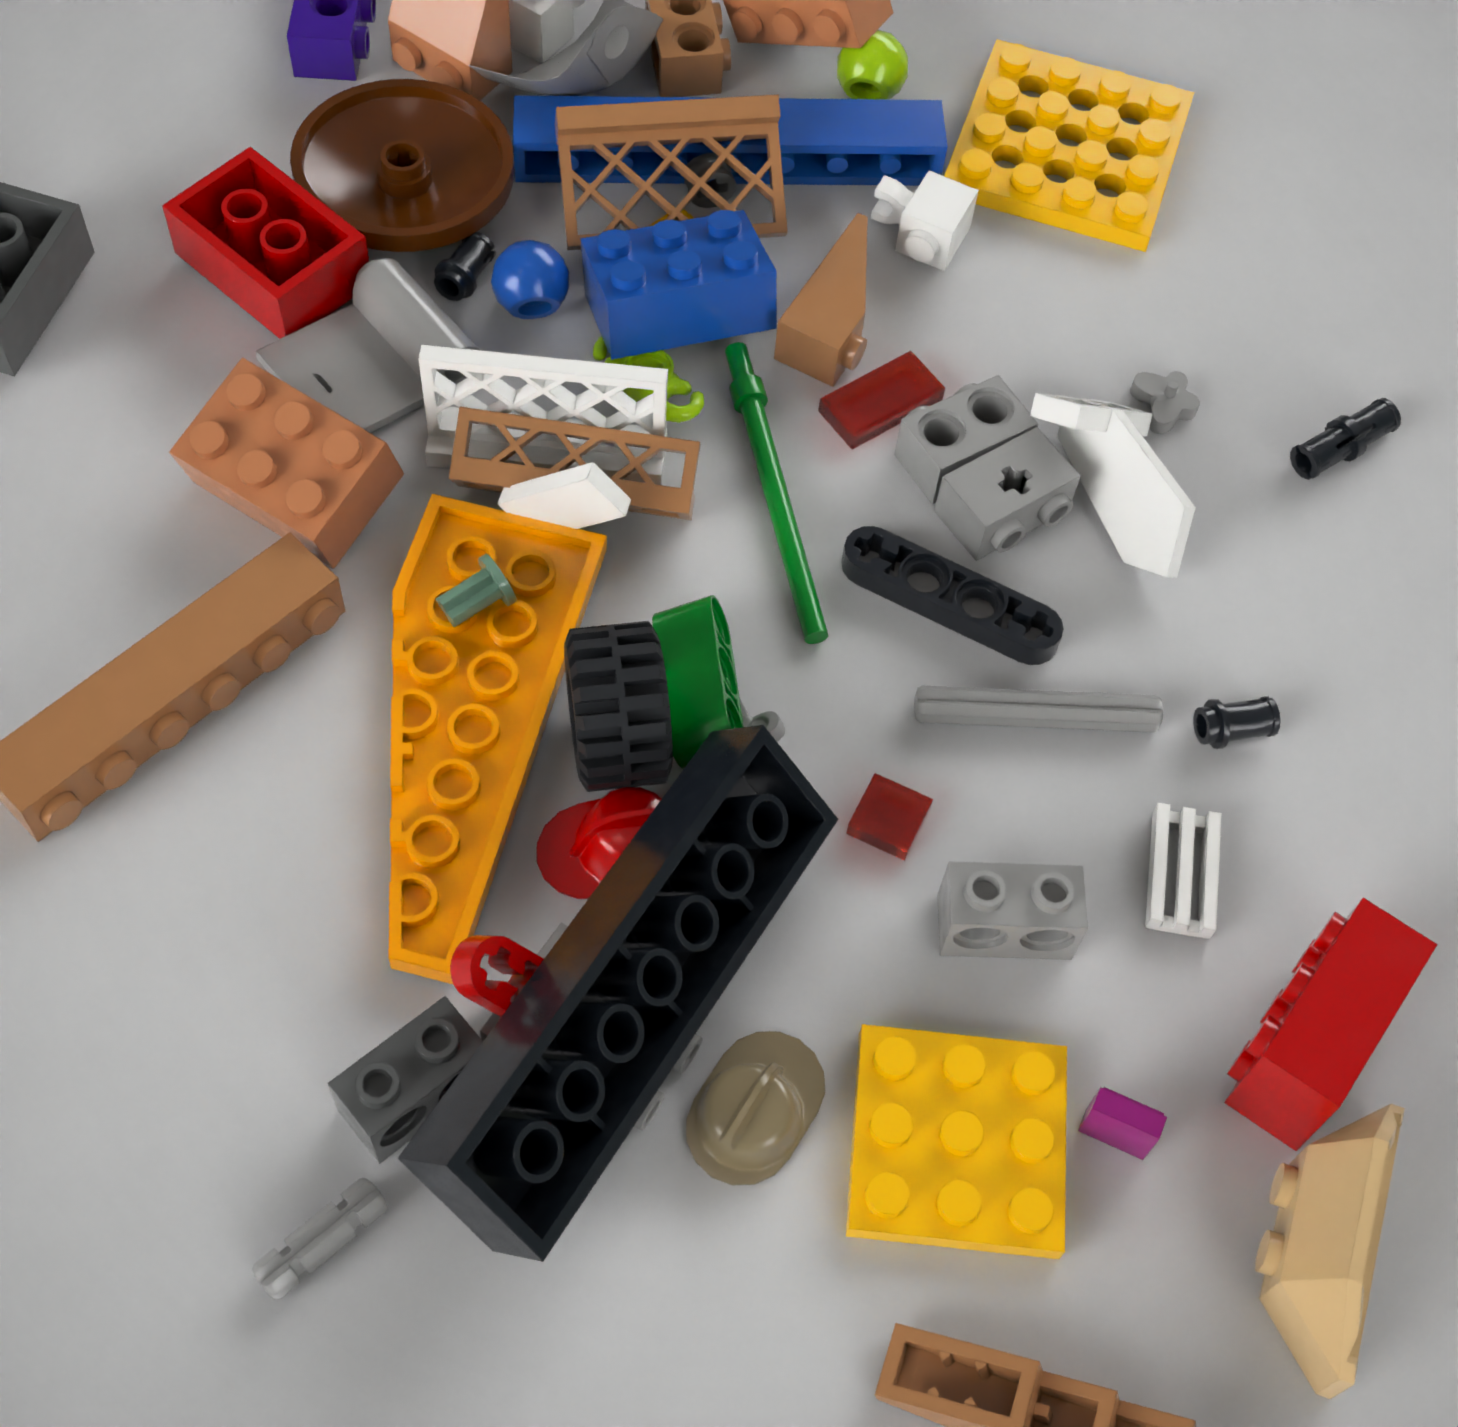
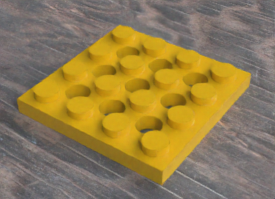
(1086, 167)

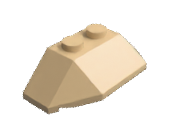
(1327, 1245)

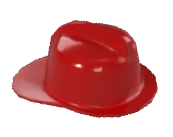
(589, 837)

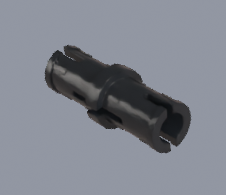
(1345, 438)

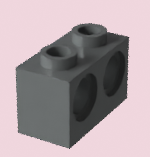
(404, 1078)

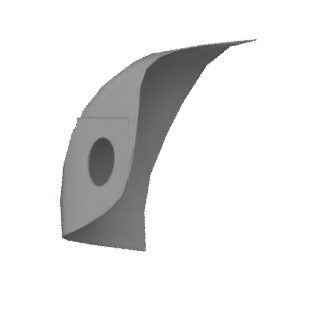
(596, 59)

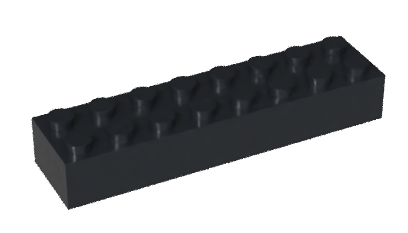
(620, 995)

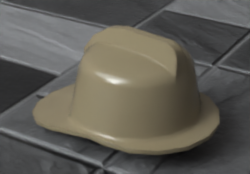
(755, 1108)

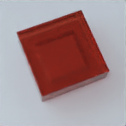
(889, 816)

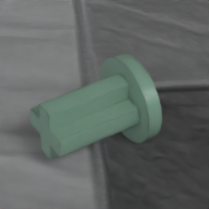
(476, 592)

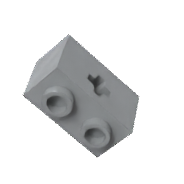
(1007, 494)

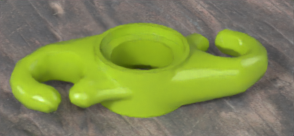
(675, 385)

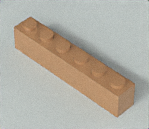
(165, 685)

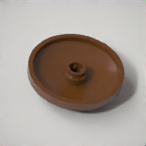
(406, 162)

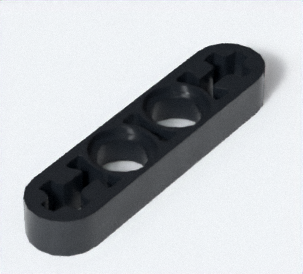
(956, 586)

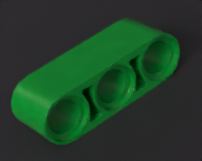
(698, 673)

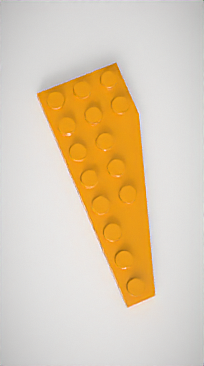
(470, 711)

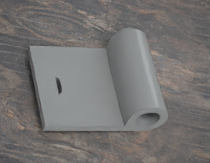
(368, 349)

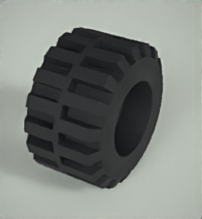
(618, 706)

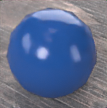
(530, 275)

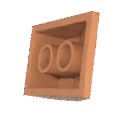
(447, 36)

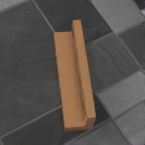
(497, 474)

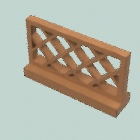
(670, 123)

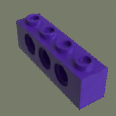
(329, 37)

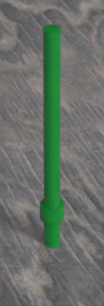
(749, 400)

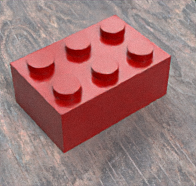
(266, 243)
(1326, 1022)

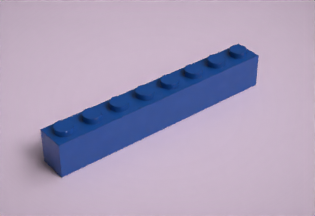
(818, 142)

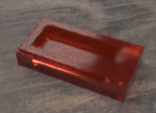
(880, 399)

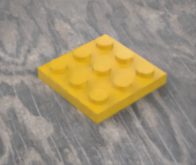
(959, 1142)

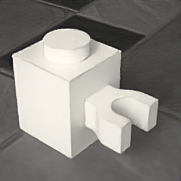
(541, 26)
(930, 219)

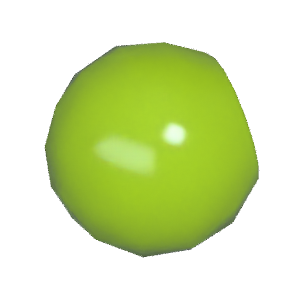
(874, 67)

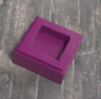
(1122, 1123)

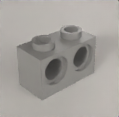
(959, 430)
(1011, 910)

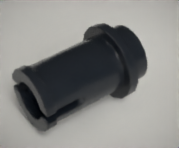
(457, 276)
(1222, 723)

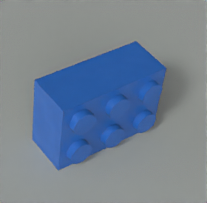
(679, 283)

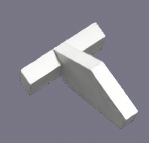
(1124, 479)

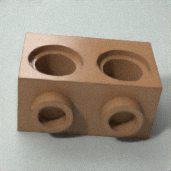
(688, 47)

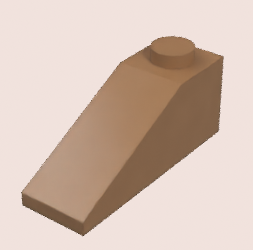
(826, 319)

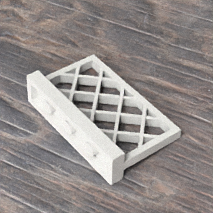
(543, 377)

